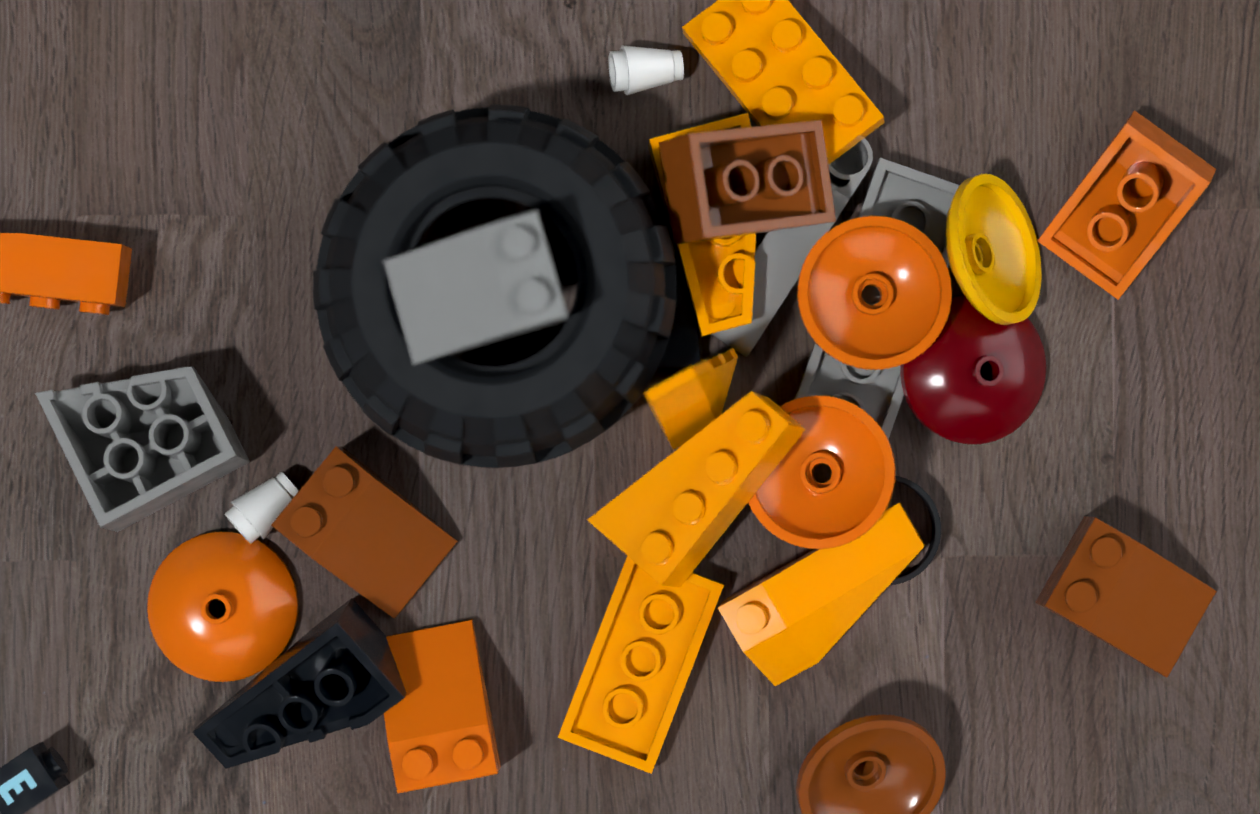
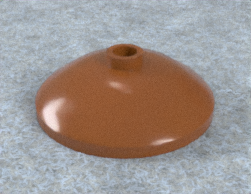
(899, 775)

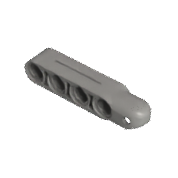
(784, 251)

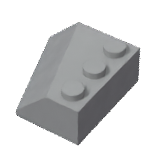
(142, 441)

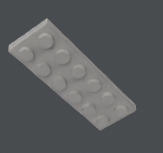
(923, 203)

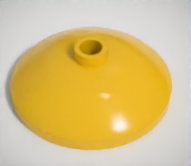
(993, 249)

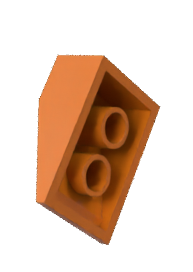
(1127, 205)
(445, 720)

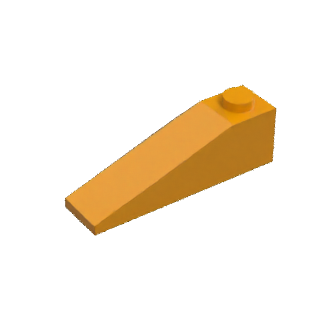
(717, 270)
(692, 398)
(810, 603)

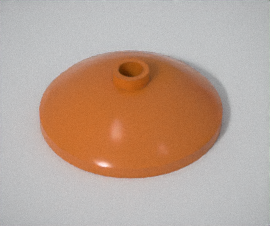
(911, 287)
(854, 497)
(257, 600)

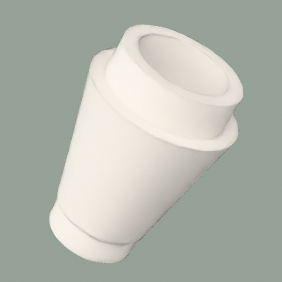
(643, 68)
(260, 507)

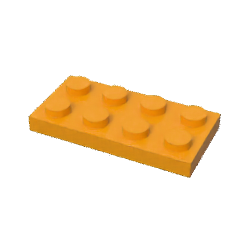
(782, 70)
(639, 666)

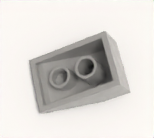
(476, 288)

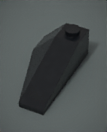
(322, 684)

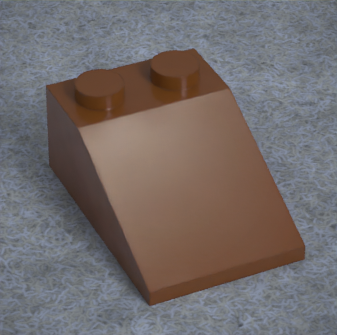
(746, 181)
(364, 532)
(1126, 595)

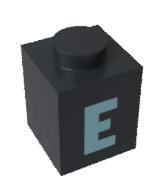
(31, 779)

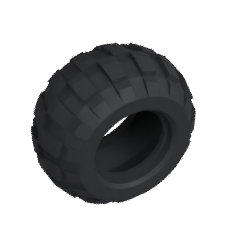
(591, 367)

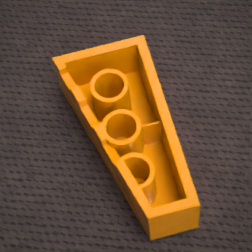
(696, 492)

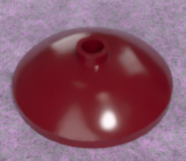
(946, 381)

